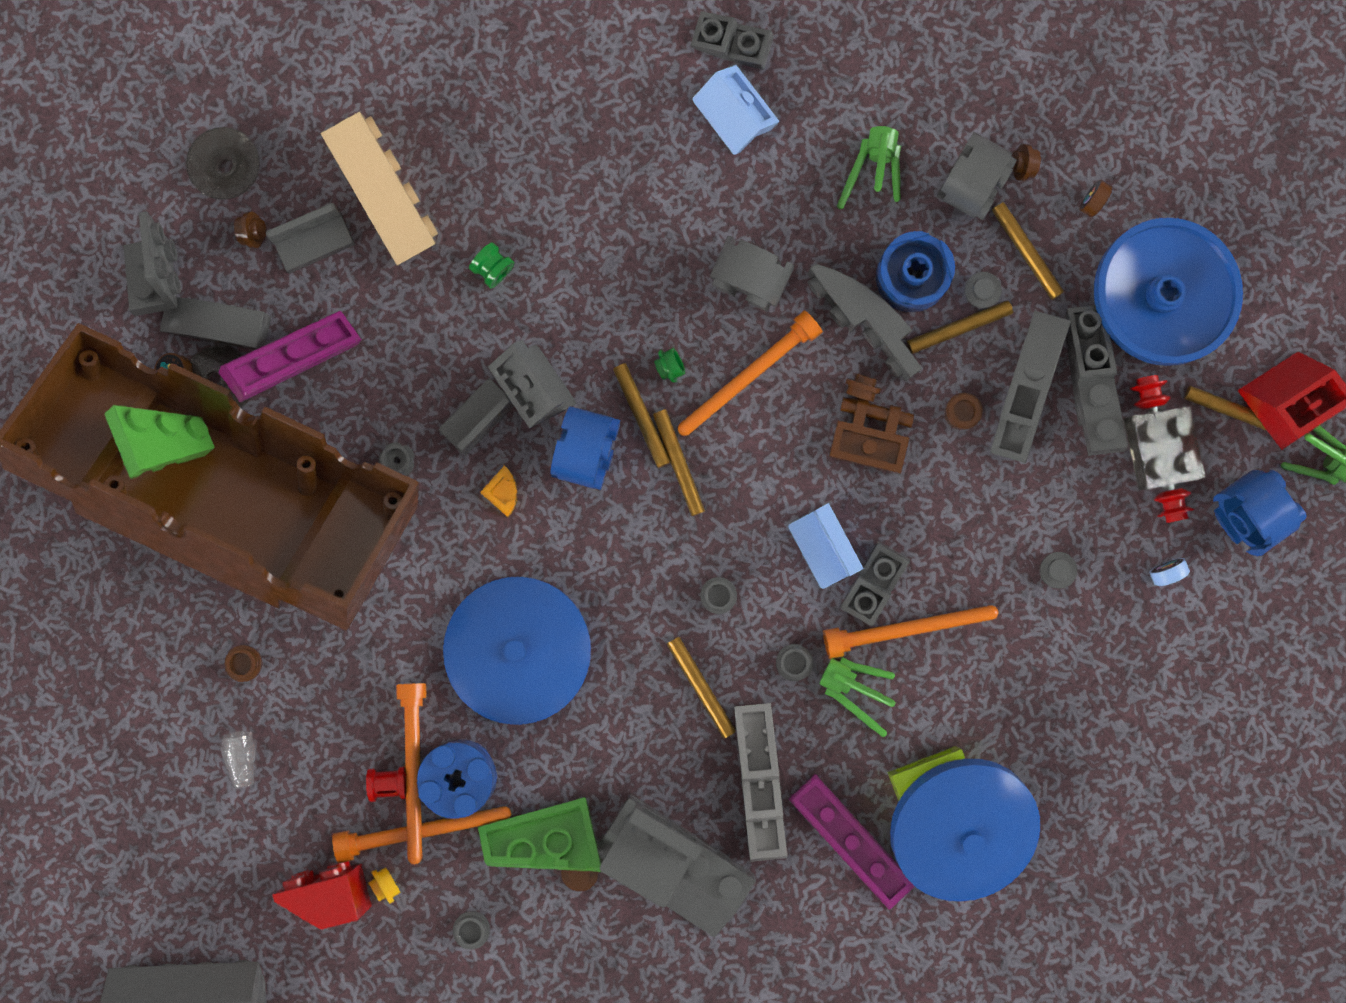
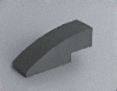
(217, 323)

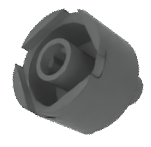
(975, 175)
(751, 272)

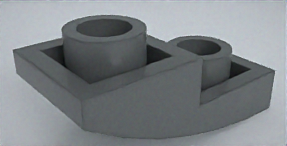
(732, 41)
(875, 583)

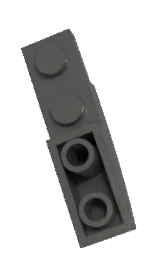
(858, 305)
(1094, 383)
(1030, 386)

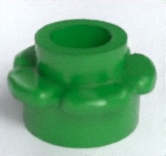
(669, 365)

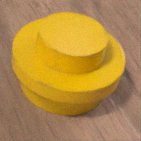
(383, 885)

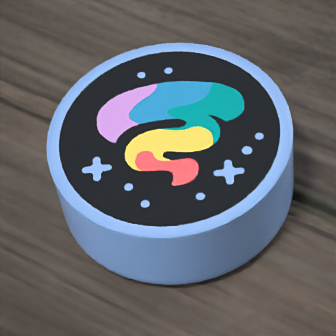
(1169, 572)

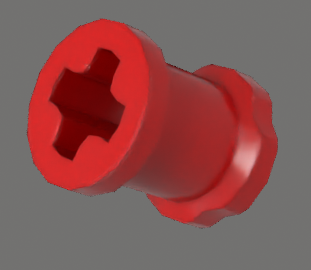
(385, 784)

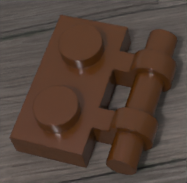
(870, 446)

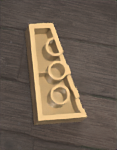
(378, 187)

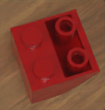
(1295, 397)
(328, 898)

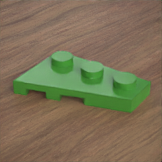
(156, 438)
(544, 839)

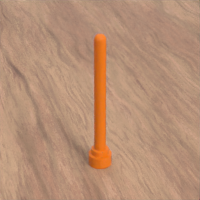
(803, 329)
(840, 641)
(410, 698)
(349, 845)

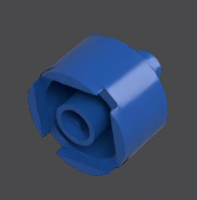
(924, 254)
(584, 448)
(1258, 511)
(437, 788)

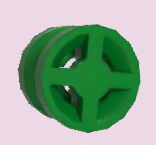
(491, 265)

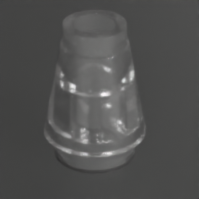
(239, 757)

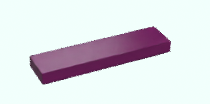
(289, 356)
(851, 841)

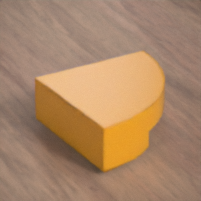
(502, 491)

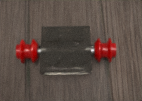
(1163, 448)

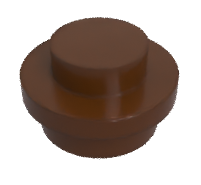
(1027, 162)
(250, 230)
(863, 387)
(243, 663)
(579, 880)

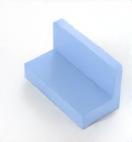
(734, 108)
(825, 546)

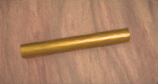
(1027, 250)
(960, 327)
(1222, 406)
(641, 415)
(678, 462)
(701, 687)

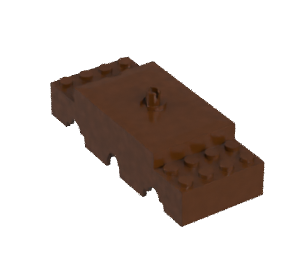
(258, 512)

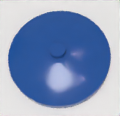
(1168, 291)
(517, 650)
(965, 829)

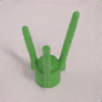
(882, 149)
(1334, 462)
(839, 679)

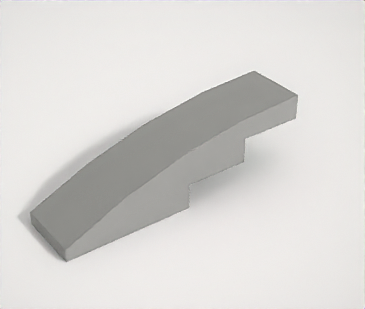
(760, 782)

